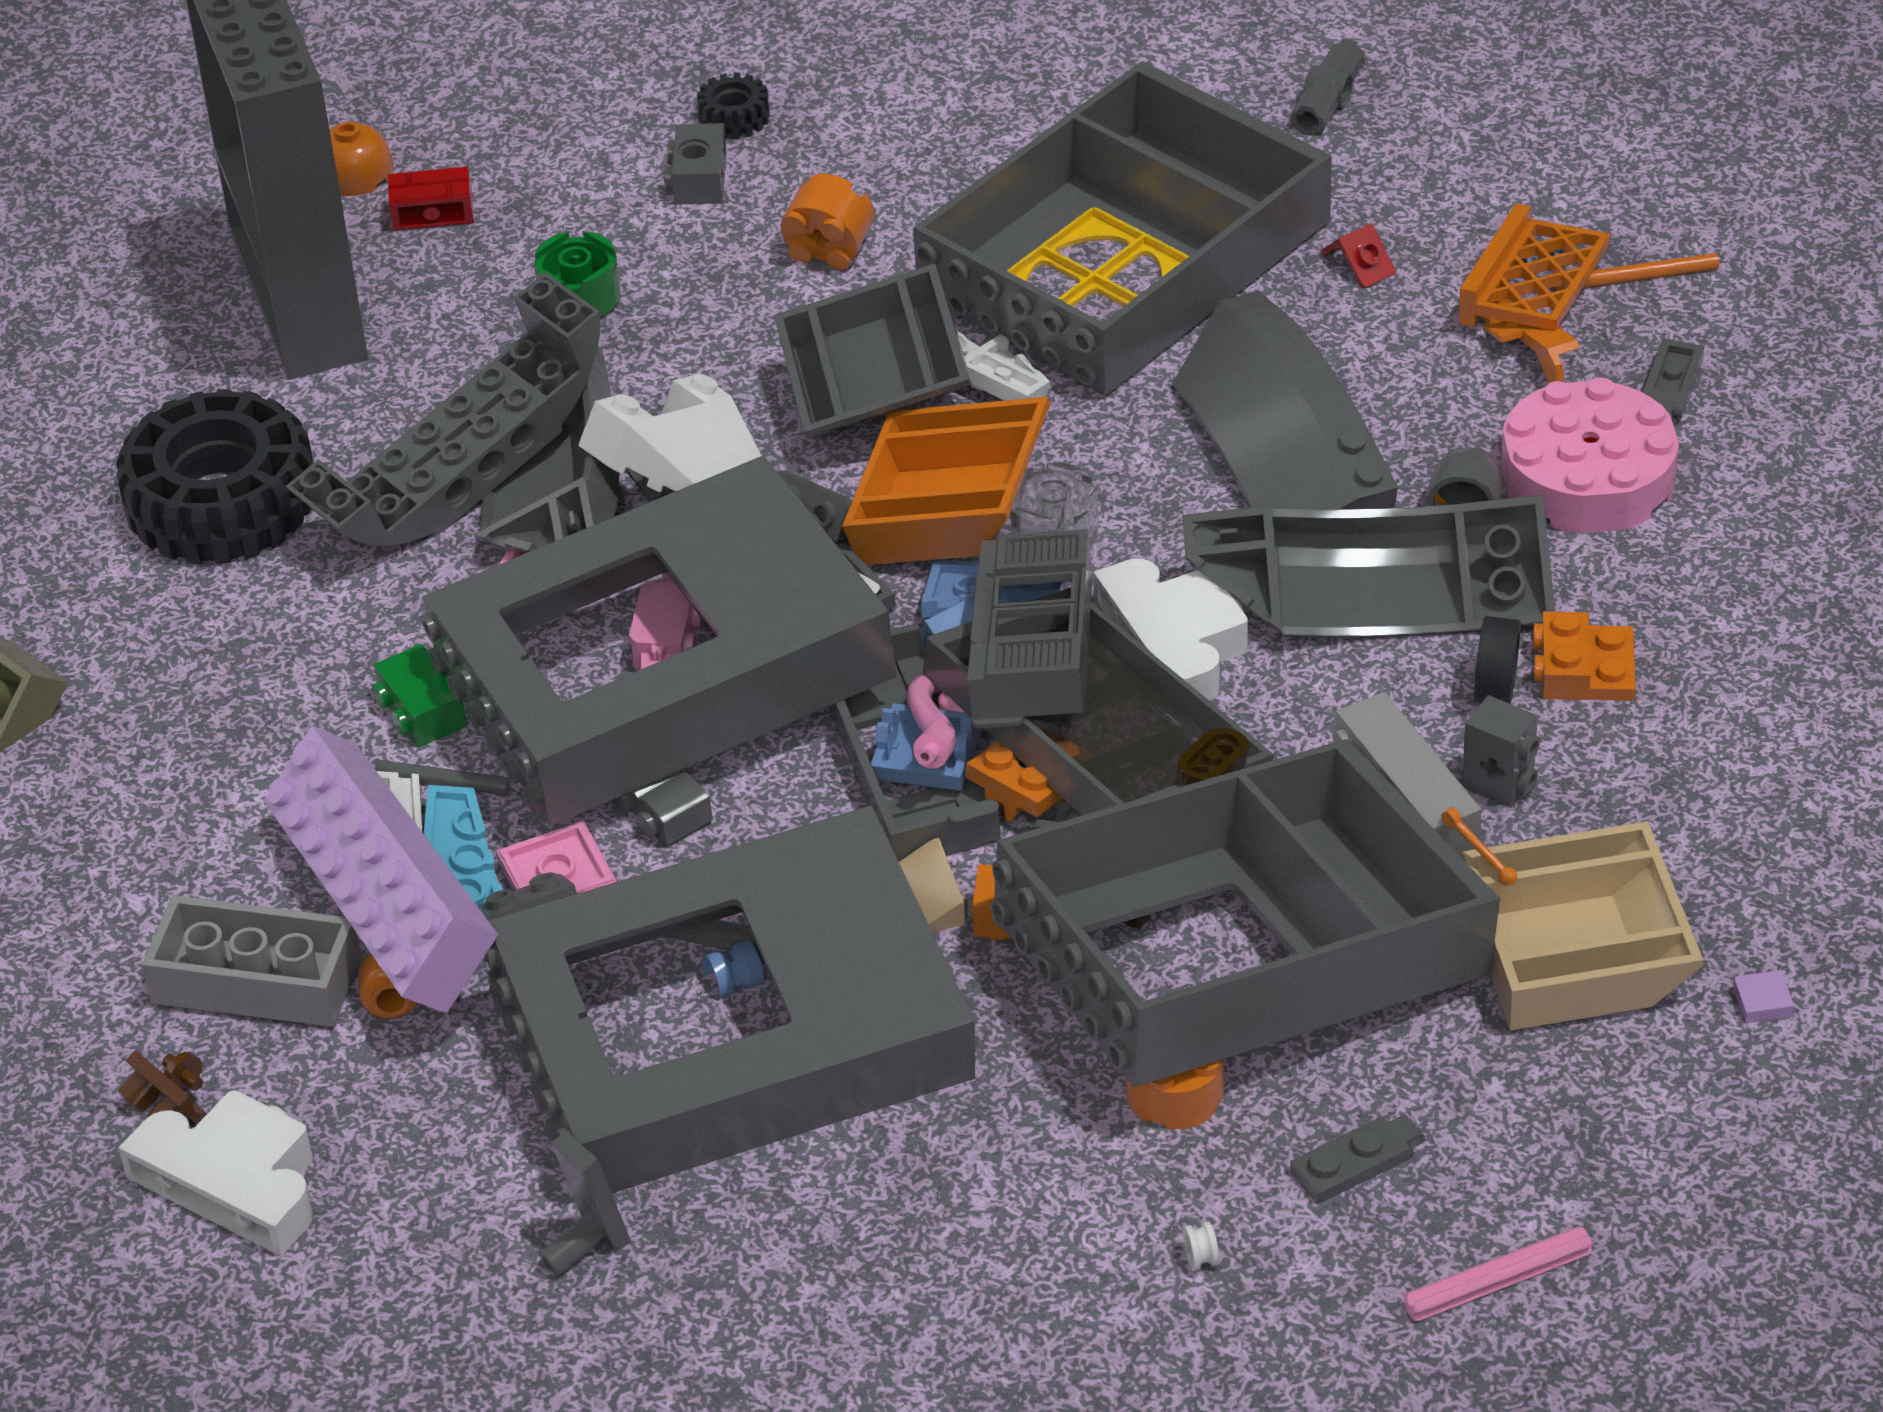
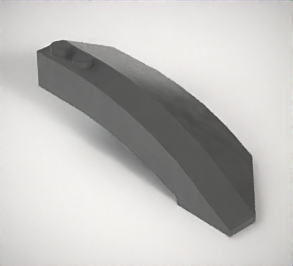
(1281, 413)
(556, 488)

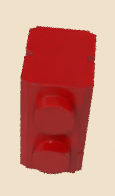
(430, 198)

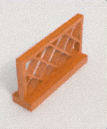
(1503, 262)

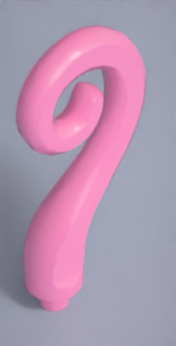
(938, 735)

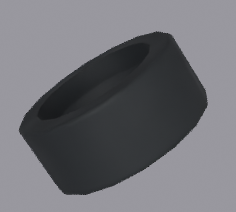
(1497, 659)

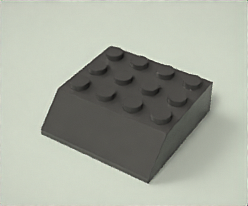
(872, 350)

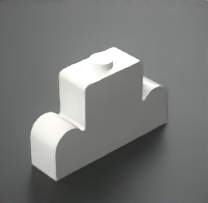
(1181, 620)
(230, 1168)

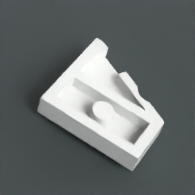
(1003, 374)

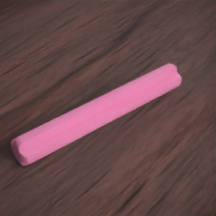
(1497, 1273)

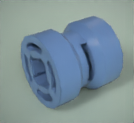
(734, 968)

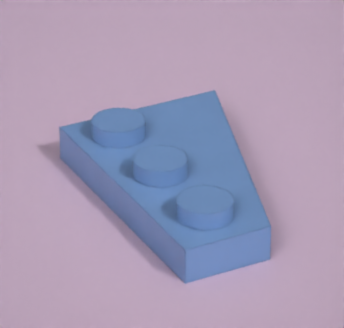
(956, 581)

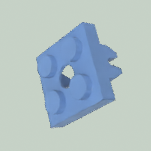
(895, 756)

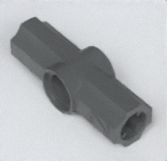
(1328, 87)

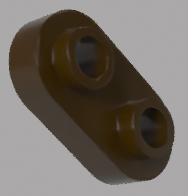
(1212, 755)

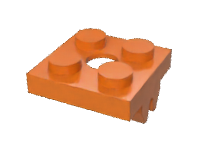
(1011, 784)

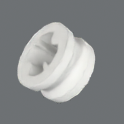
(1201, 1245)

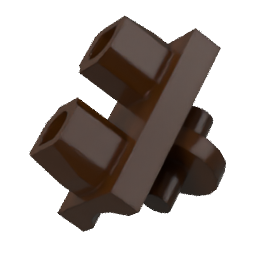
(179, 1075)

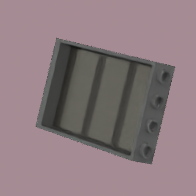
(1132, 723)

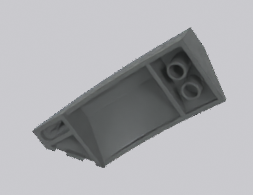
(1379, 567)

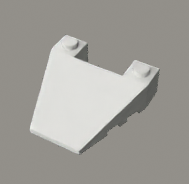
(689, 441)

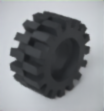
(735, 102)

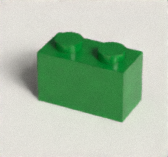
(417, 696)

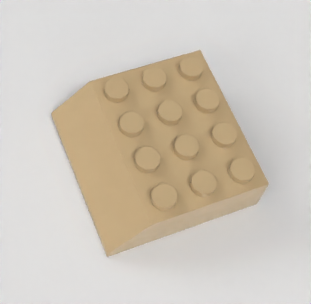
(1586, 926)

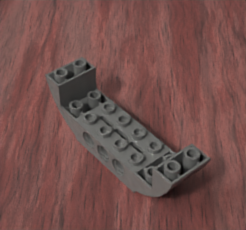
(473, 435)

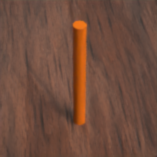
(1651, 270)

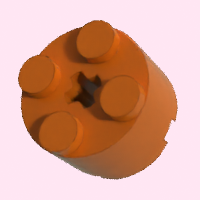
(827, 221)
(1179, 1099)

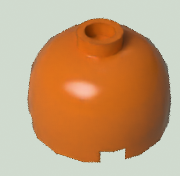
(360, 157)

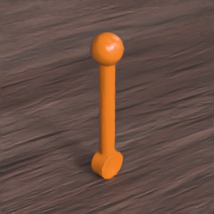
(1452, 819)

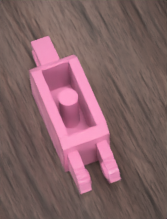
(662, 623)

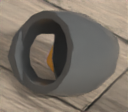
(1464, 478)

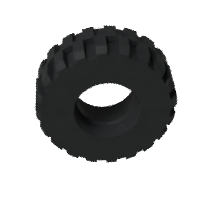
(221, 515)

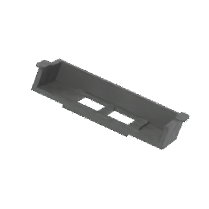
(1029, 671)
(955, 817)

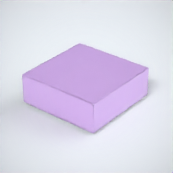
(1763, 996)

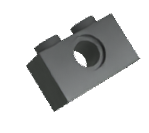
(697, 164)

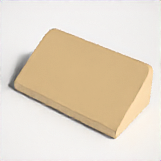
(934, 886)

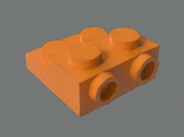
(1583, 658)

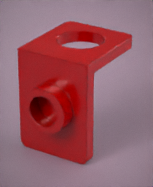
(1364, 255)

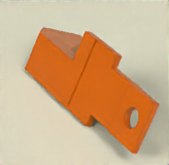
(1544, 342)

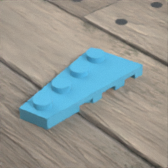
(458, 836)

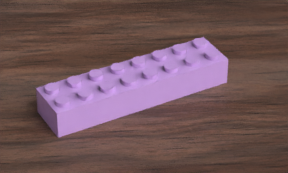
(380, 870)

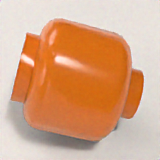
(379, 993)

